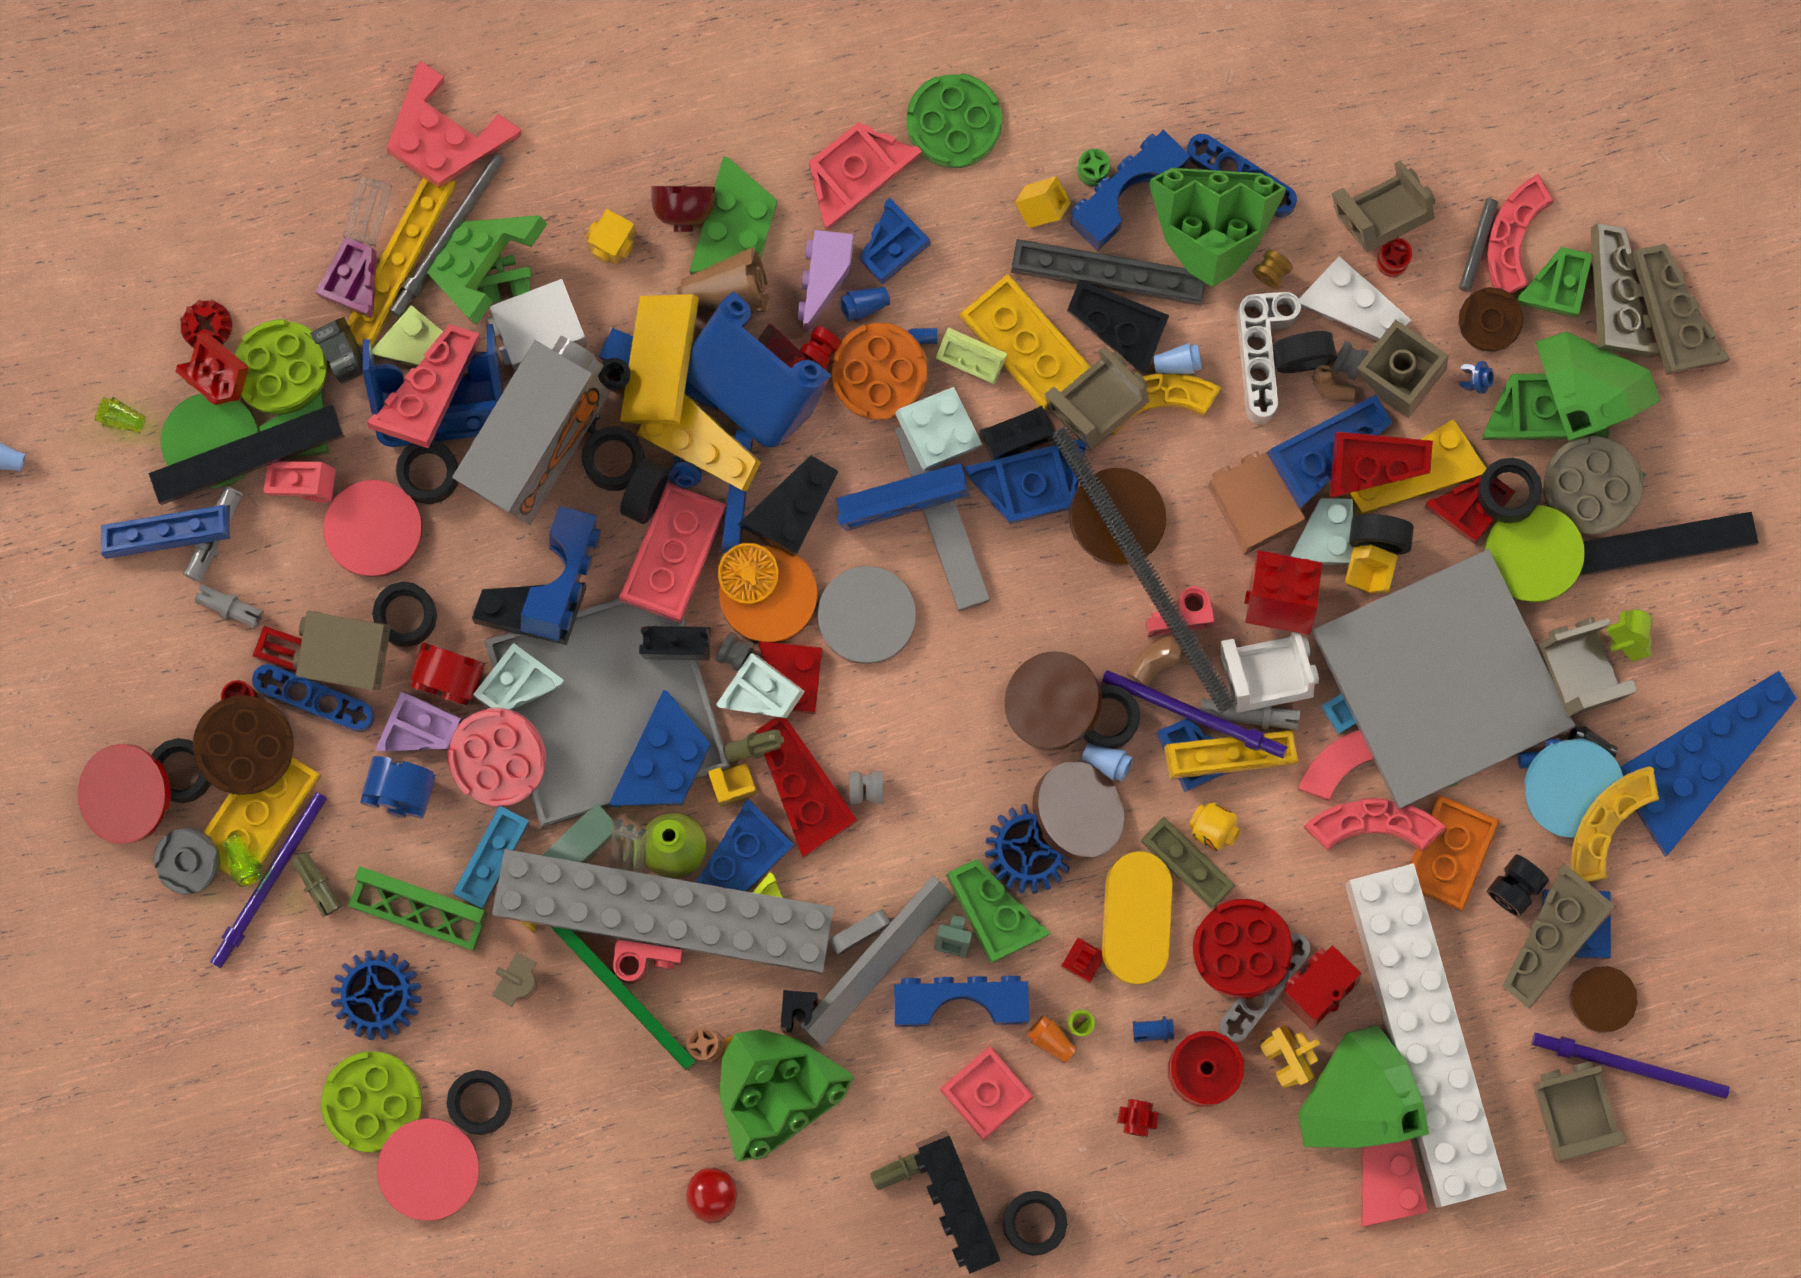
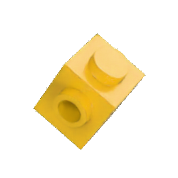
(611, 238)

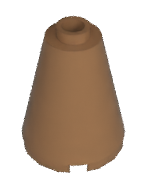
(739, 273)

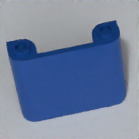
(749, 379)

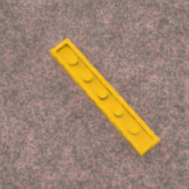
(401, 256)

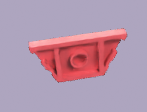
(855, 169)

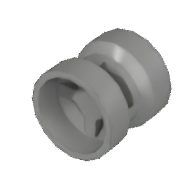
(873, 791)

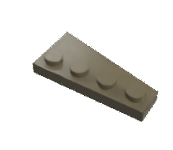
(1617, 295)
(1677, 323)
(1561, 929)

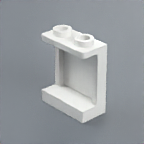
(532, 316)
(1269, 672)

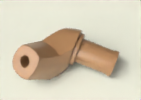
(1156, 657)

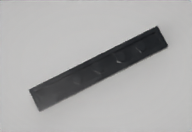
(246, 454)
(1669, 543)

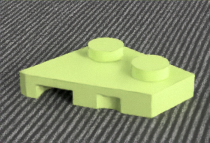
(408, 339)

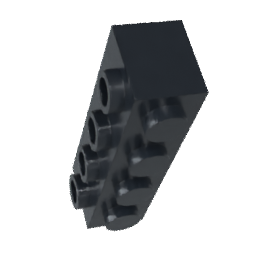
(960, 1209)

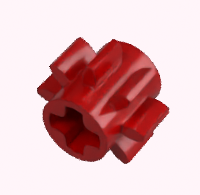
(1138, 1118)

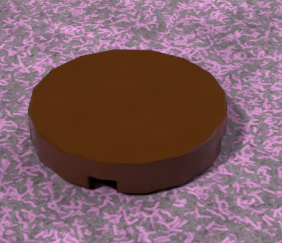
(1490, 319)
(1603, 999)

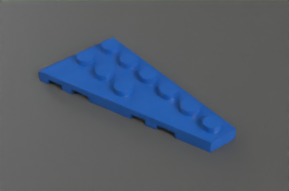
(1705, 756)

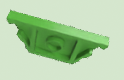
(739, 218)
(1528, 412)

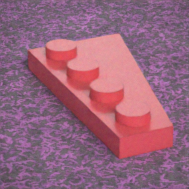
(1390, 1183)

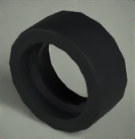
(1304, 351)
(597, 439)
(1514, 466)
(644, 491)
(427, 496)
(1383, 532)
(408, 589)
(1133, 712)
(200, 786)
(458, 1088)
(1059, 1229)

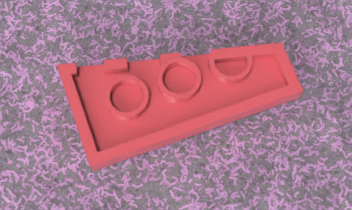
(424, 397)

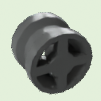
(1349, 360)
(734, 651)

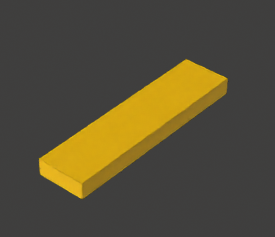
(1225, 756)

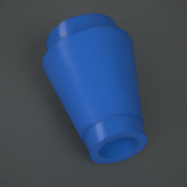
(862, 303)

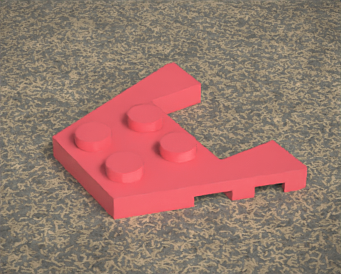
(433, 142)

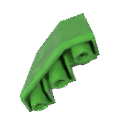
(1214, 217)
(1593, 384)
(775, 1090)
(1363, 1096)

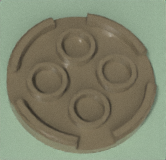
(1594, 483)

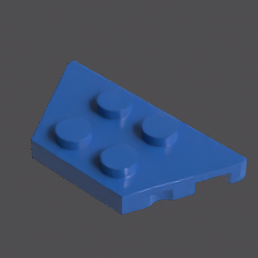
(1027, 483)
(663, 760)

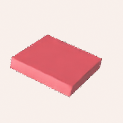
(986, 1093)

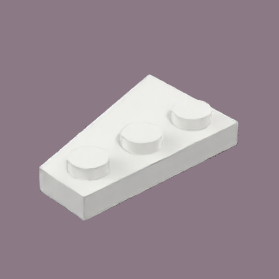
(1352, 301)

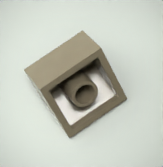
(1403, 368)

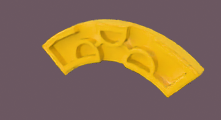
(1180, 392)
(1604, 816)

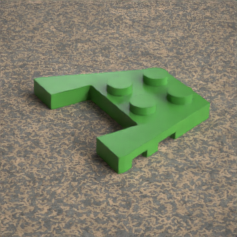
(472, 254)

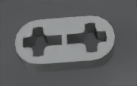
(859, 932)

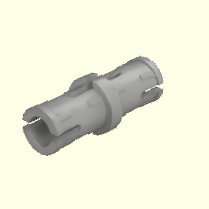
(229, 606)

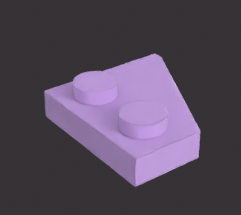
(417, 726)

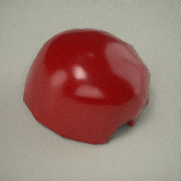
(711, 1195)

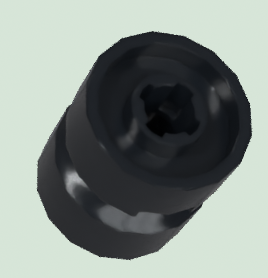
(1516, 887)

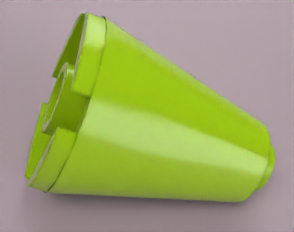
(683, 853)

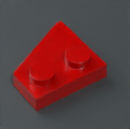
(1462, 507)
(800, 666)

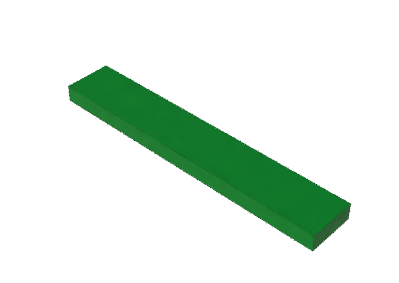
(626, 997)

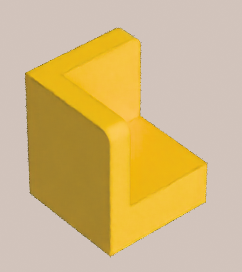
(1042, 202)
(1371, 569)
(732, 784)

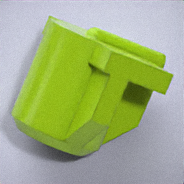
(1632, 634)

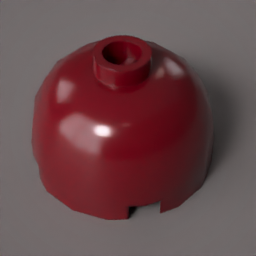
(683, 205)

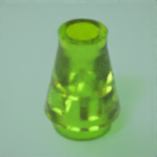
(118, 415)
(242, 863)

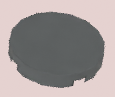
(187, 860)

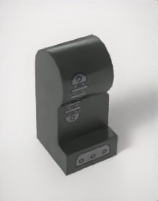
(340, 349)

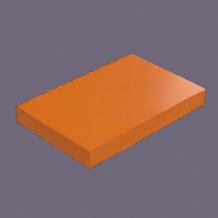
(1455, 858)

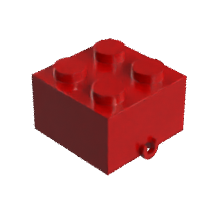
(1283, 592)
(1325, 982)

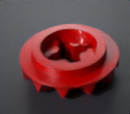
(205, 309)

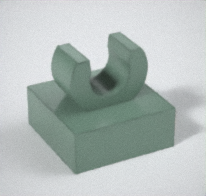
(953, 939)

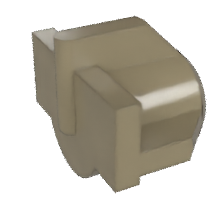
(516, 981)

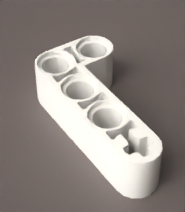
(1263, 358)

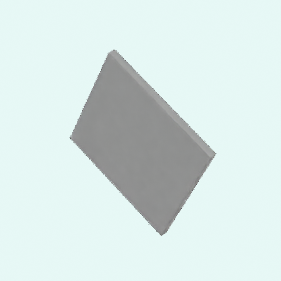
(1443, 678)
(603, 705)

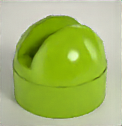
(1085, 1026)

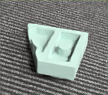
(1327, 533)
(761, 690)

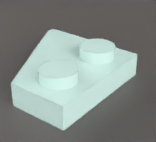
(516, 681)

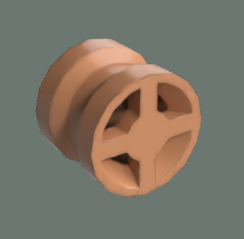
(698, 1044)

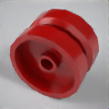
(1215, 1051)

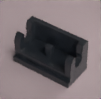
(1017, 434)
(675, 643)
(797, 1004)

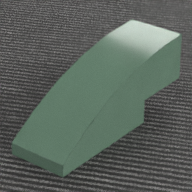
(584, 838)

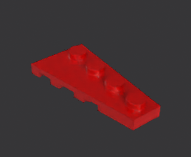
(807, 794)

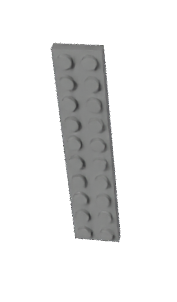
(662, 911)

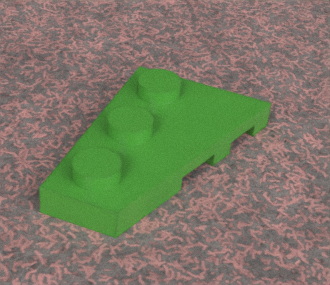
(993, 913)

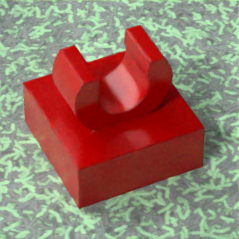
(1083, 960)

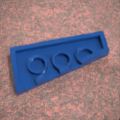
(1308, 457)
(746, 851)

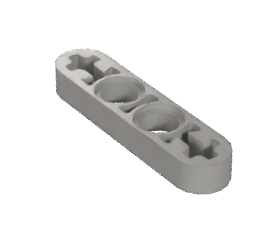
(1268, 998)

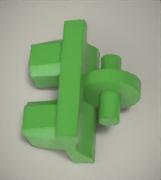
(518, 279)

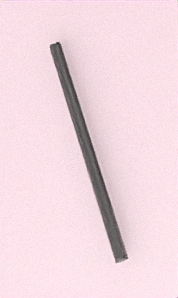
(1142, 570)

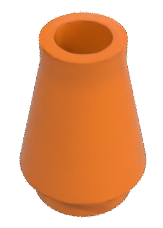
(1050, 1038)

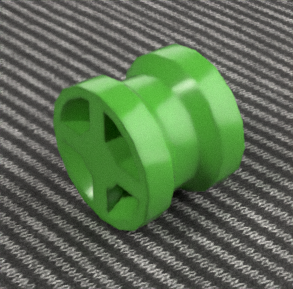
(1093, 160)

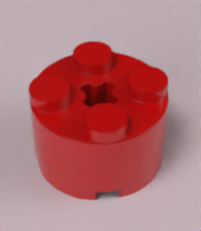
(447, 672)

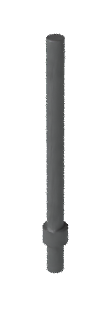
(413, 285)

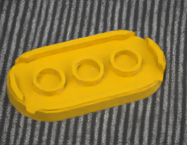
(1137, 918)

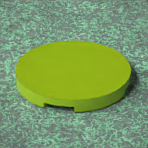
(283, 366)
(1538, 555)
(369, 1100)

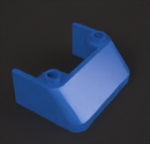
(470, 404)

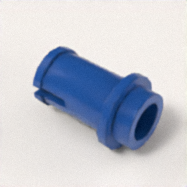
(1153, 1030)

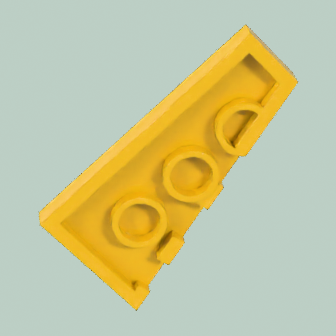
(704, 444)
(1451, 464)

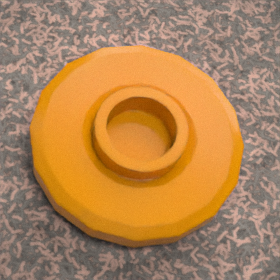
(748, 573)

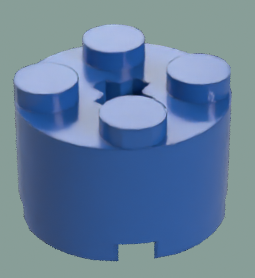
(398, 786)

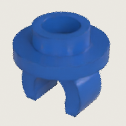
(1482, 377)
(684, 473)

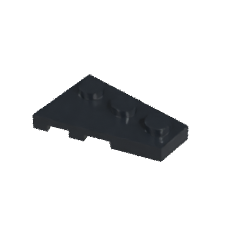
(1120, 323)
(503, 608)

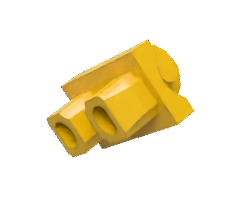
(1298, 1068)

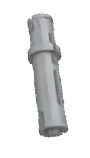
(206, 551)
(1264, 716)

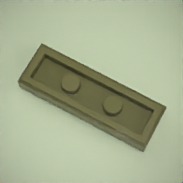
(1187, 863)

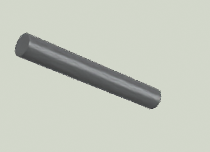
(1478, 245)

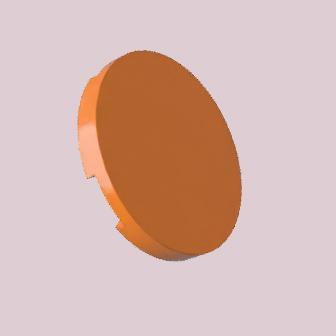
(879, 370)
(783, 611)

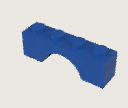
(1099, 216)
(548, 606)
(1004, 1000)

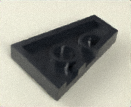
(792, 506)

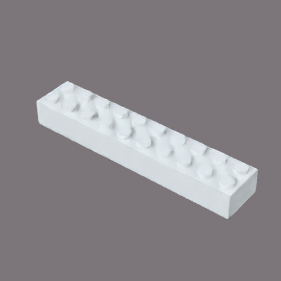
(1426, 1032)

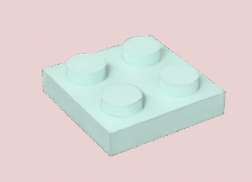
(938, 428)

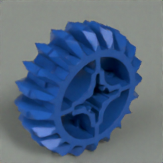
(1014, 847)
(380, 1010)

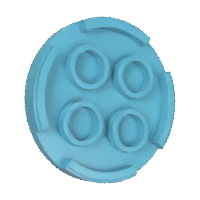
(1566, 782)

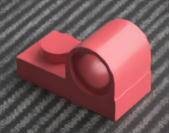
(301, 479)
(1196, 620)
(662, 956)

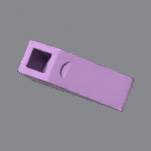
(829, 269)

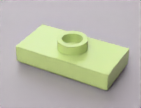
(971, 355)

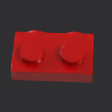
(214, 371)

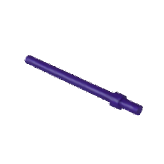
(1252, 738)
(234, 935)
(1567, 1048)

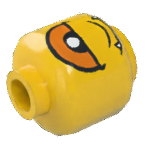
(1214, 826)

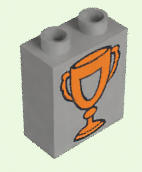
(534, 428)

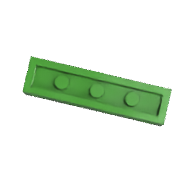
(421, 896)

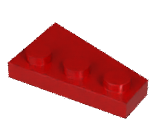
(1376, 460)

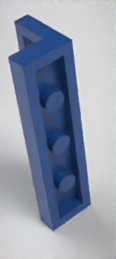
(902, 497)

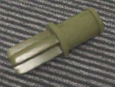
(754, 745)
(316, 884)
(895, 1172)

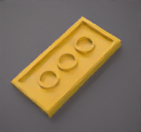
(1034, 347)
(659, 359)
(263, 815)

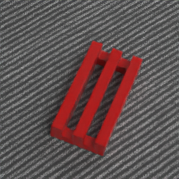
(258, 654)

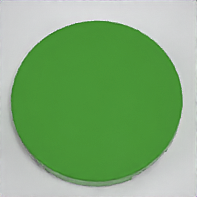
(954, 120)
(202, 426)

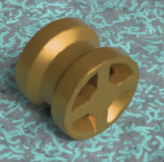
(1272, 269)

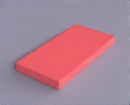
(673, 552)

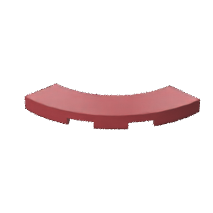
(1507, 234)
(1334, 764)
(1374, 816)

